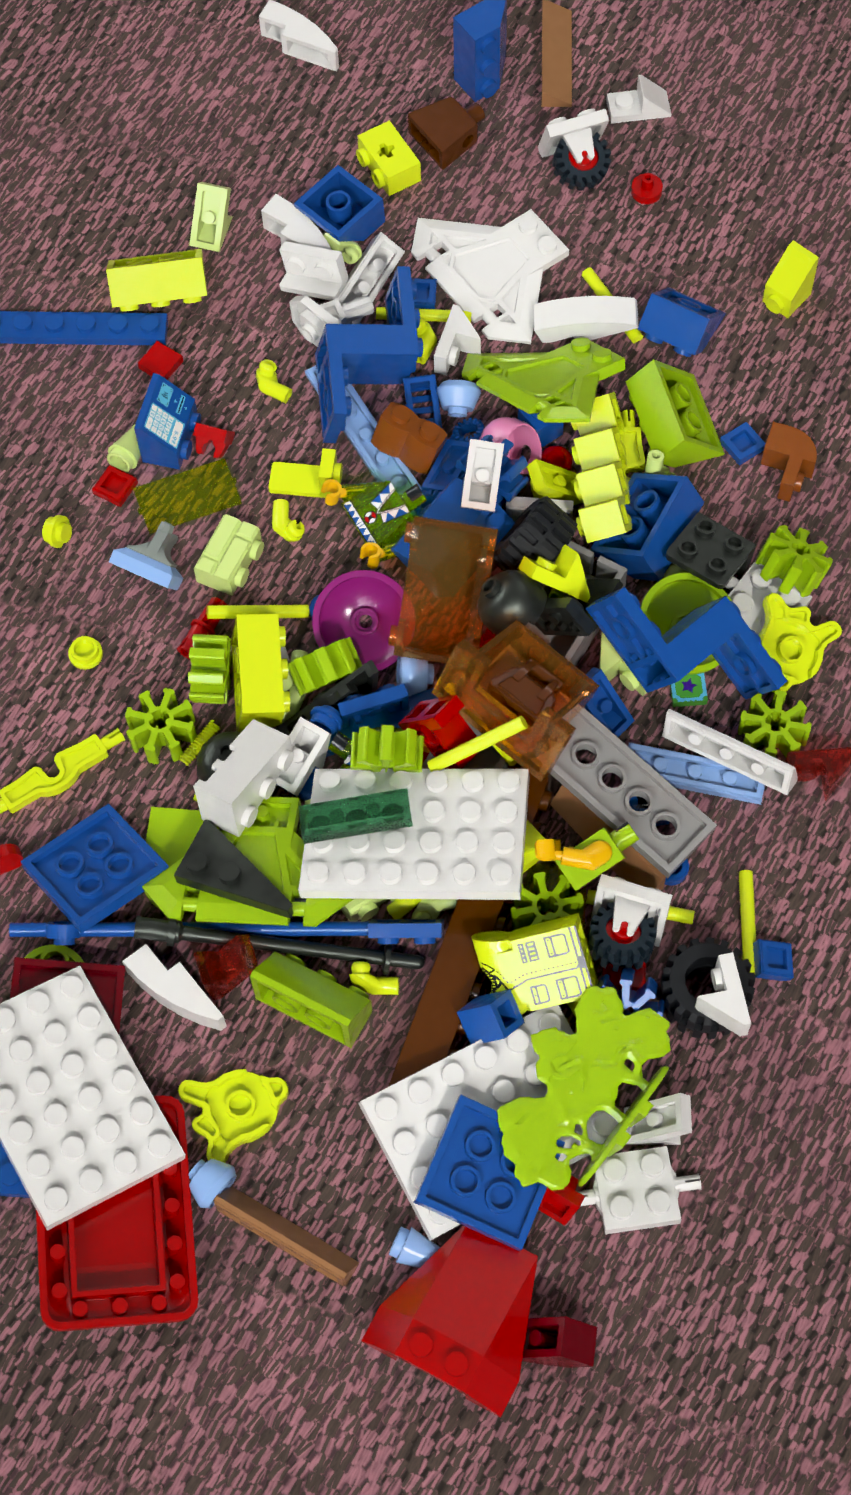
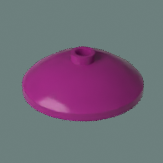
(343, 604)

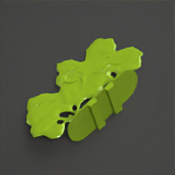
(581, 1079)

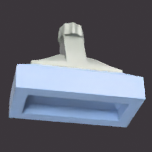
(152, 559)

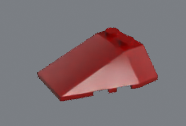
(462, 1318)

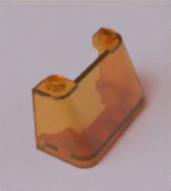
(442, 587)

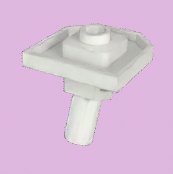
(312, 318)

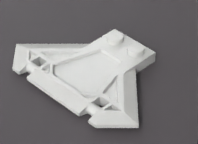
(491, 269)

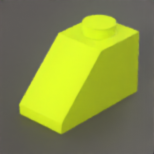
(791, 280)

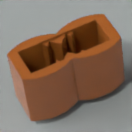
(408, 437)

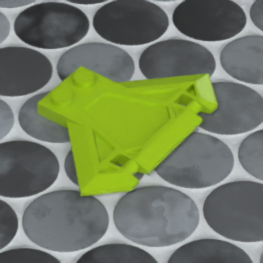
(552, 383)
(275, 851)

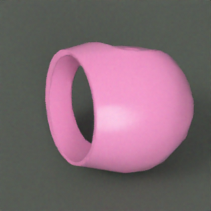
(518, 433)

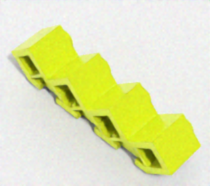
(602, 475)

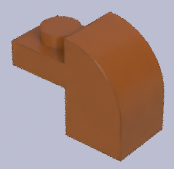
(791, 452)

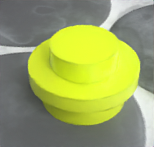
(57, 531)
(85, 652)

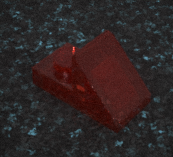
(829, 763)
(226, 968)

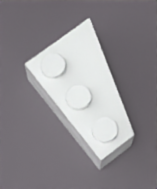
(245, 778)

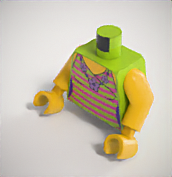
(590, 857)

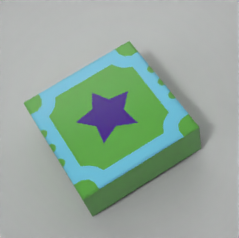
(689, 691)

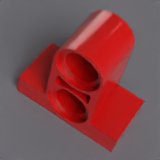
(440, 725)

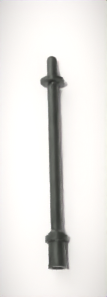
(174, 932)

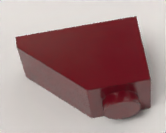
(560, 1342)

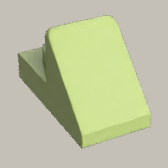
(210, 216)
(612, 665)

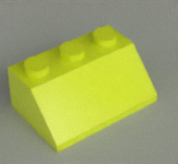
(157, 279)
(259, 670)

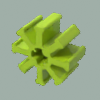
(794, 561)
(324, 666)
(210, 669)
(144, 727)
(790, 731)
(386, 750)
(533, 904)

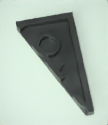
(362, 681)
(222, 870)

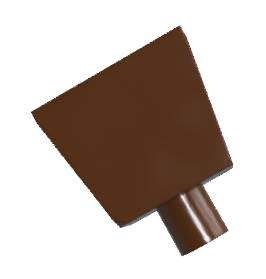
(445, 129)

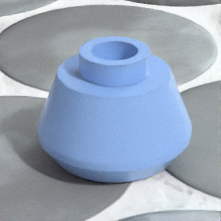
(458, 397)
(414, 674)
(210, 1180)

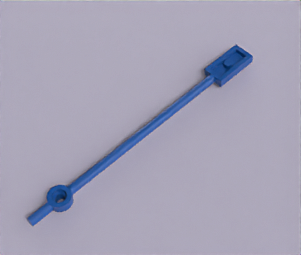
(385, 930)

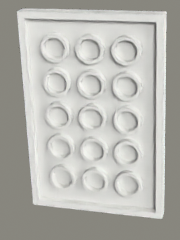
(461, 842)
(75, 1101)
(415, 1111)

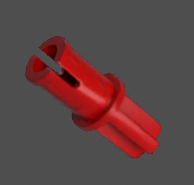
(200, 626)

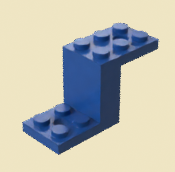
(367, 353)
(704, 631)

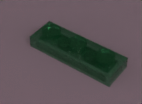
(355, 816)

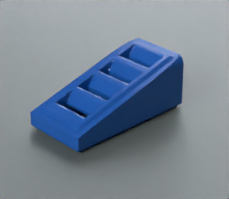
(418, 384)

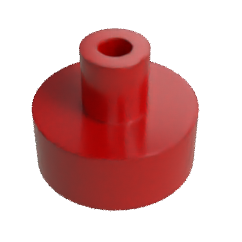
(646, 188)

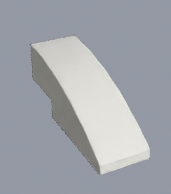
(298, 35)
(290, 224)
(584, 317)
(173, 988)

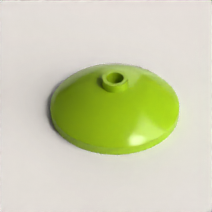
(674, 599)

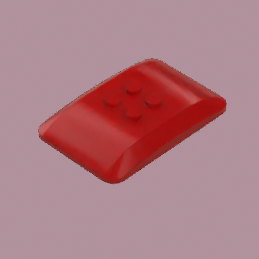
(126, 1256)

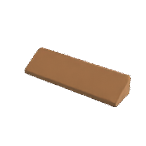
(556, 55)
(586, 823)
(286, 1235)

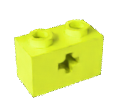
(388, 158)

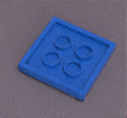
(94, 867)
(476, 1182)

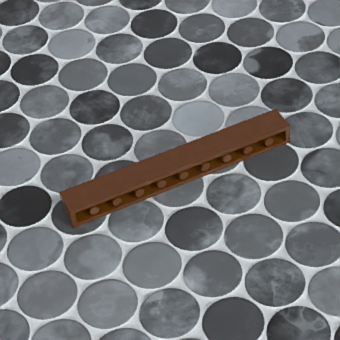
(456, 968)

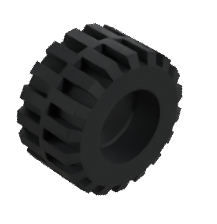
(536, 532)
(691, 961)

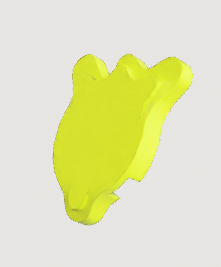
(794, 640)
(234, 1109)

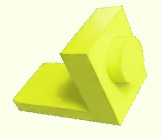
(304, 478)

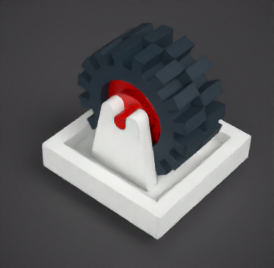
(577, 148)
(626, 922)

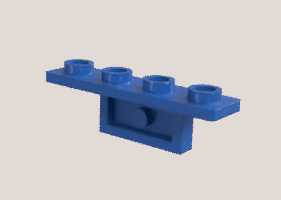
(379, 708)

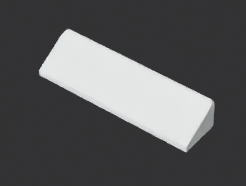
(369, 269)
(729, 752)

